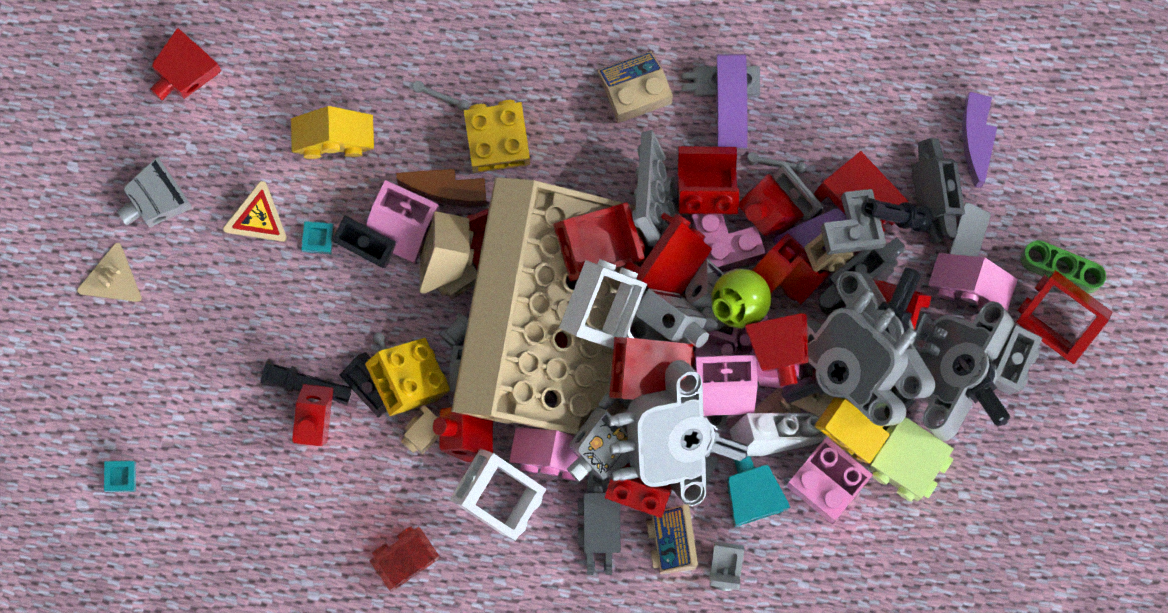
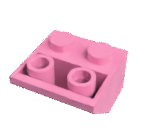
(402, 218)
(728, 383)
(829, 480)

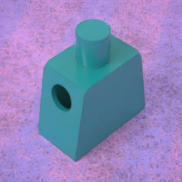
(754, 493)

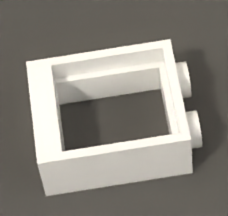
(622, 308)
(476, 480)

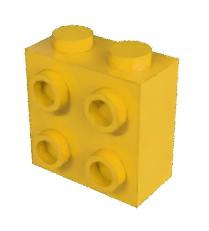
(497, 136)
(407, 376)

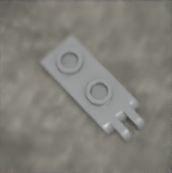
(705, 81)

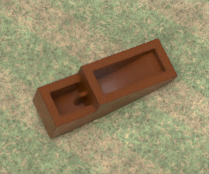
(444, 188)

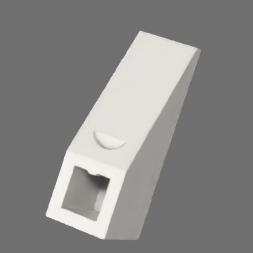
(776, 432)

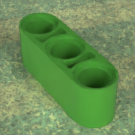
(1077, 265)

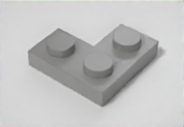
(857, 231)

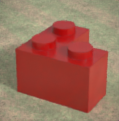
(791, 269)

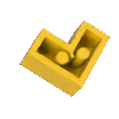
(332, 131)
(851, 430)

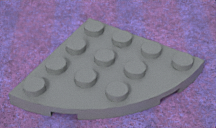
(654, 190)

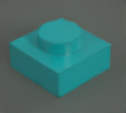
(317, 237)
(119, 476)

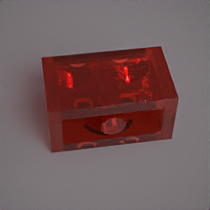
(404, 558)

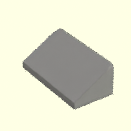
(798, 192)
(970, 230)

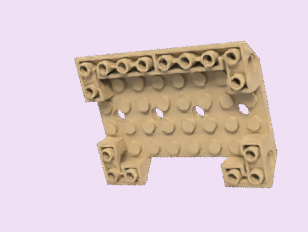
(518, 311)

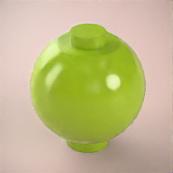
(740, 298)

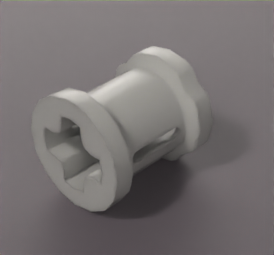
(456, 332)

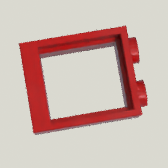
(1049, 336)

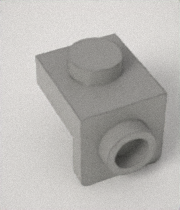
(726, 566)

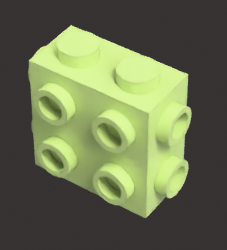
(911, 460)

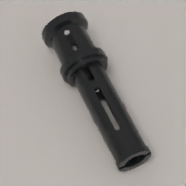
(904, 215)
(292, 380)

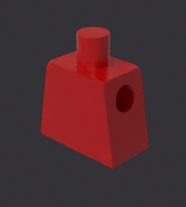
(182, 67)
(770, 207)
(781, 345)
(312, 418)
(463, 434)

